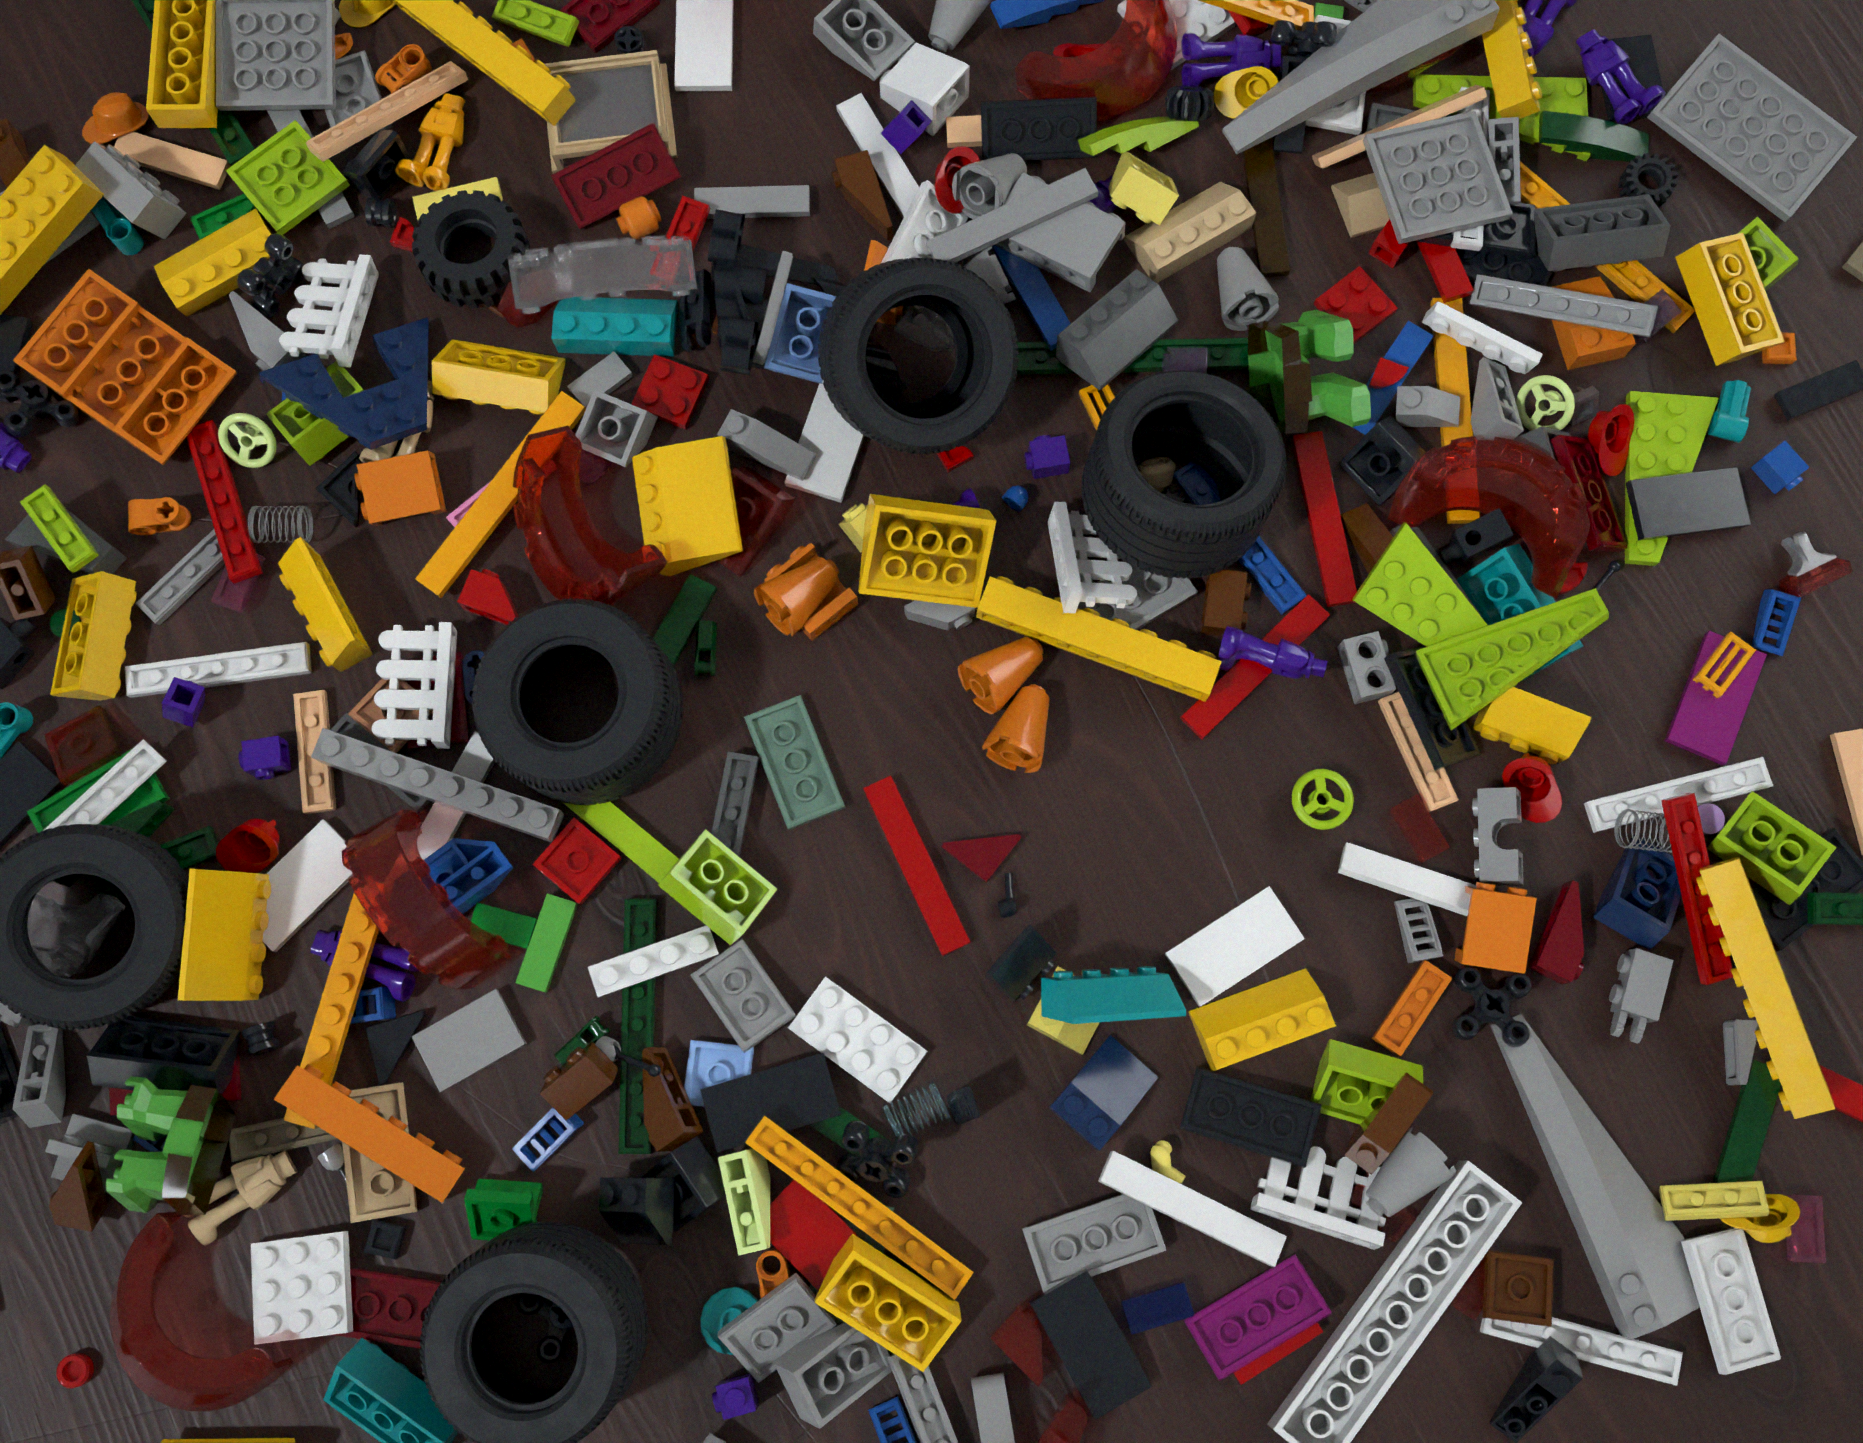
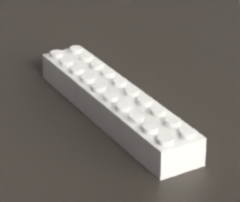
(1396, 1310)

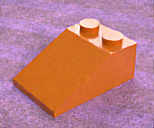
(1586, 344)

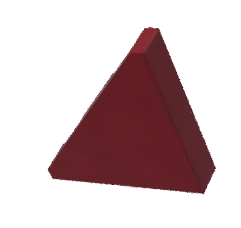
(983, 854)

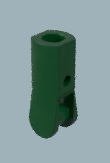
(705, 645)
(578, 1040)

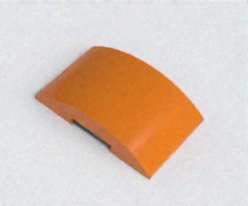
(125, 367)

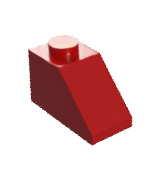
(487, 597)

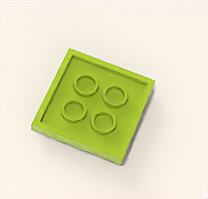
(287, 178)

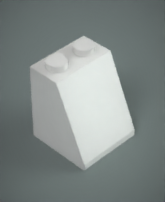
(930, 80)

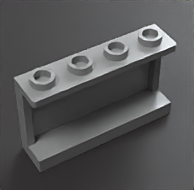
(1069, 243)

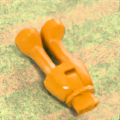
(440, 126)

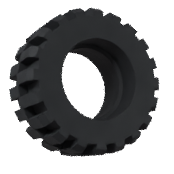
(454, 221)

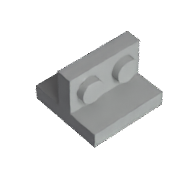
(107, 1140)

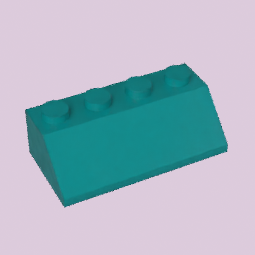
(615, 325)
(1504, 589)
(1110, 996)
(385, 1398)

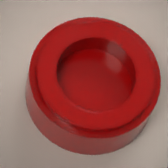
(75, 1370)

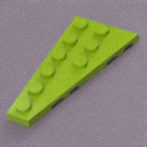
(1558, 95)
(1663, 443)
(1416, 593)
(1489, 661)

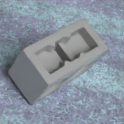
(1359, 668)

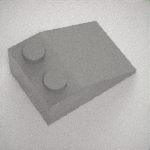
(861, 35)
(831, 1372)

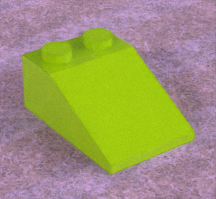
(1769, 253)

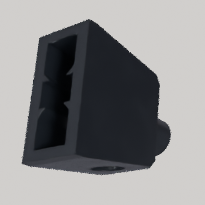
(1486, 534)
(14, 648)

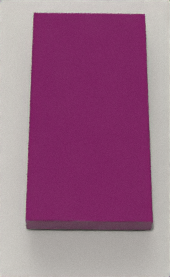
(1710, 723)
(1257, 1317)

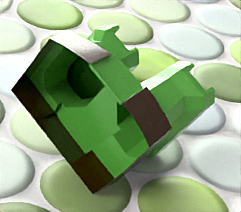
(1282, 374)
(184, 1164)

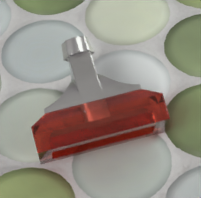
(1810, 568)

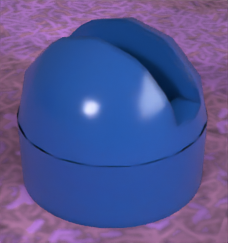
(1016, 497)

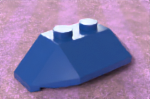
(468, 870)

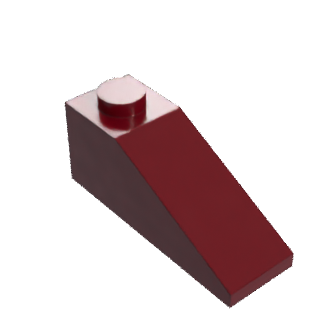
(1561, 942)

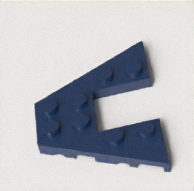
(375, 414)

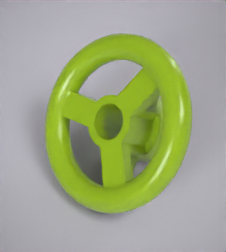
(1312, 804)

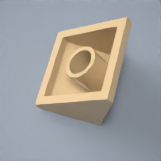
(1361, 205)

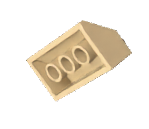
(1191, 231)

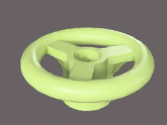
(1554, 398)
(249, 436)

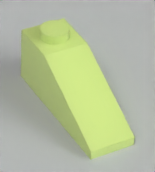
(748, 1198)

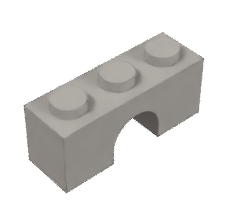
(1494, 810)

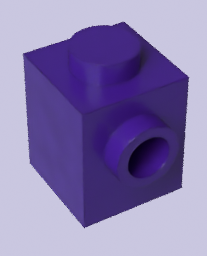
(906, 127)
(1047, 456)
(183, 701)
(265, 757)
(735, 1396)

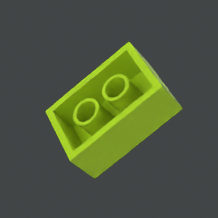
(1772, 847)

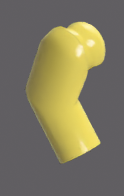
(1161, 1161)

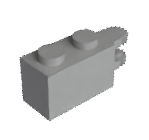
(1638, 991)

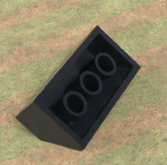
(164, 1053)

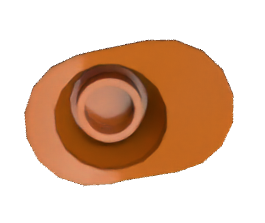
(113, 117)

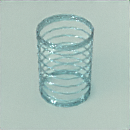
(895, 1127)

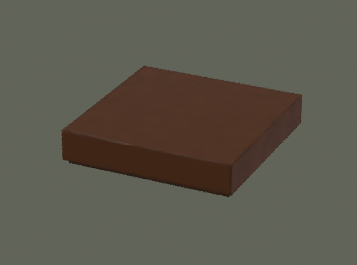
(1518, 1288)

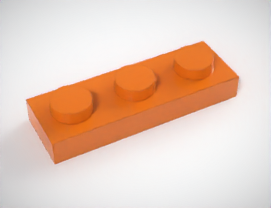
(1411, 1008)

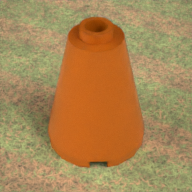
(797, 594)
(1000, 672)
(1021, 731)

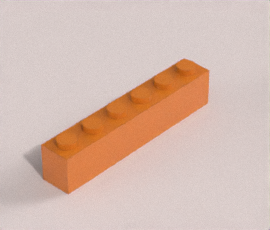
(369, 1133)

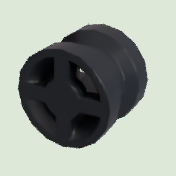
(626, 37)
(380, 212)
(261, 1039)

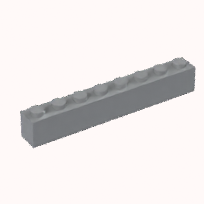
(437, 785)

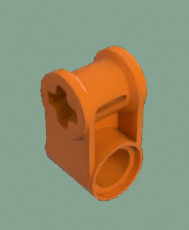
(402, 69)
(157, 516)
(770, 1280)

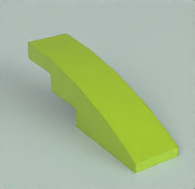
(1143, 133)

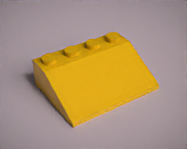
(688, 503)
(925, 550)
(224, 936)

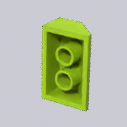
(307, 432)
(718, 887)
(1356, 1080)

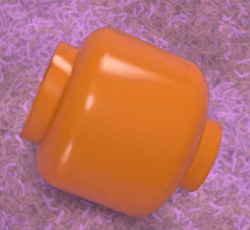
(638, 217)

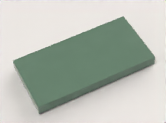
(794, 762)

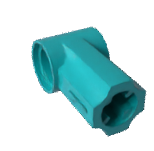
(118, 228)
(1729, 418)
(20, 725)

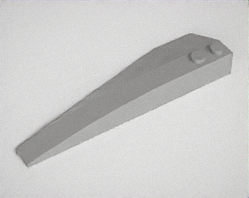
(1367, 52)
(1613, 1211)

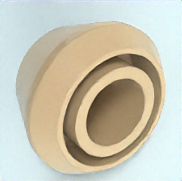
(1157, 472)

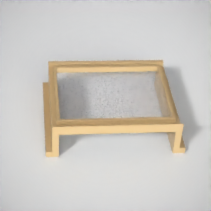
(612, 101)

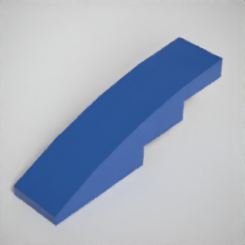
(1031, 12)
(1404, 351)

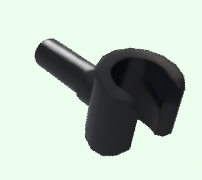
(1007, 906)

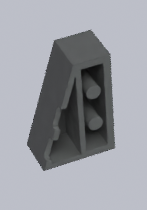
(29, 534)

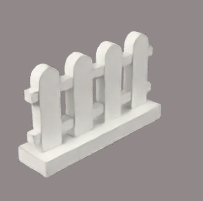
(348, 314)
(1072, 569)
(426, 670)
(1305, 1199)

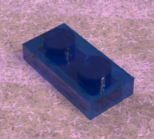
(1157, 1308)

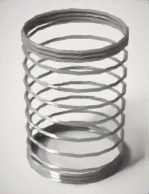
(262, 522)
(1636, 818)

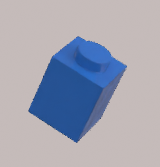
(1780, 468)

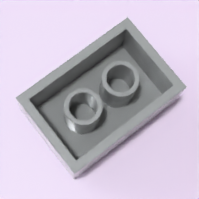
(131, 190)

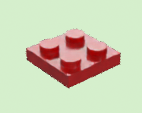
(1359, 301)
(671, 391)
(577, 861)

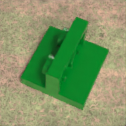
(501, 1206)

